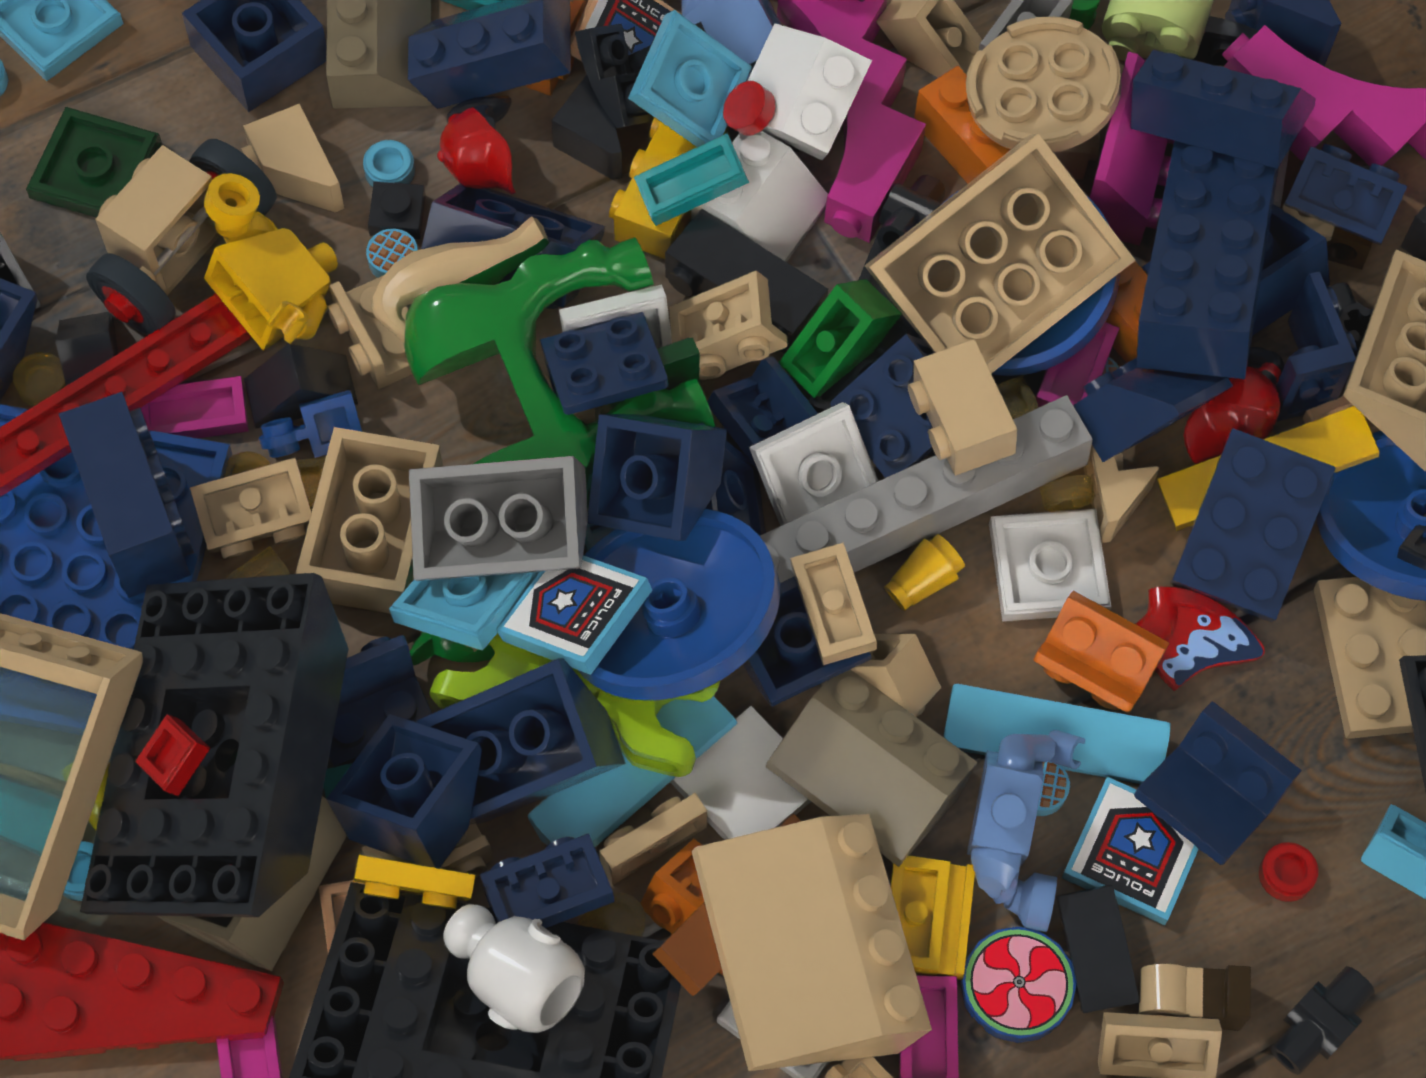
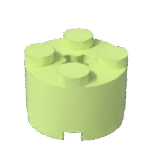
(1157, 26)

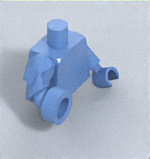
(735, 24)
(1007, 819)

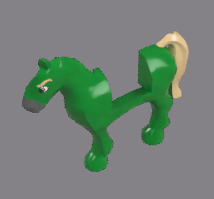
(467, 317)

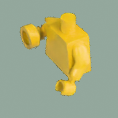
(263, 270)

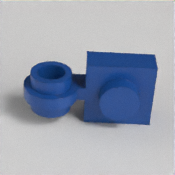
(319, 419)

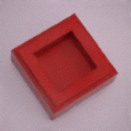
(172, 755)

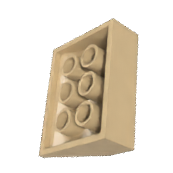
(1002, 257)
(1391, 362)
(811, 943)

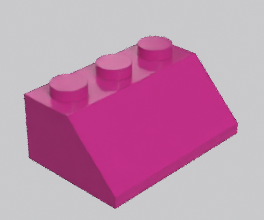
(1130, 168)

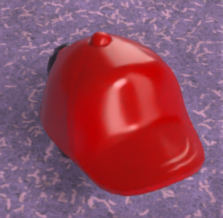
(473, 147)
(1247, 407)

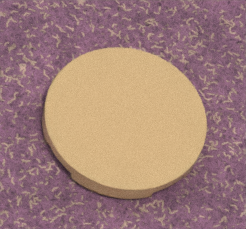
(1046, 81)

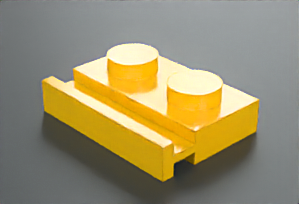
(388, 877)
(934, 913)

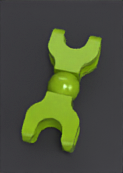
(633, 721)

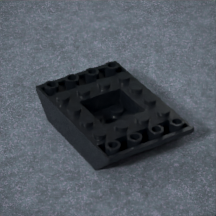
(249, 672)
(404, 1007)

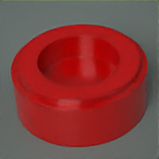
(749, 108)
(1288, 872)

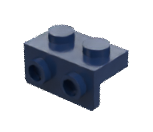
(760, 405)

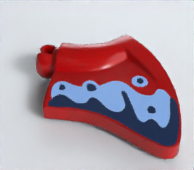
(1198, 634)

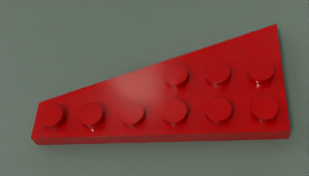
(96, 993)

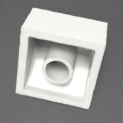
(810, 86)
(777, 202)

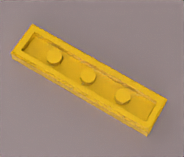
(1335, 439)

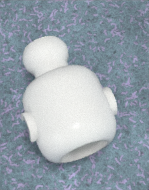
(516, 968)

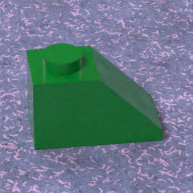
(839, 336)

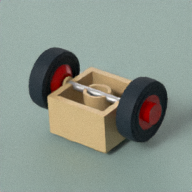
(162, 230)

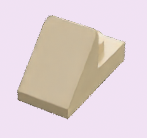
(1117, 491)

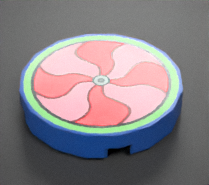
(1018, 984)

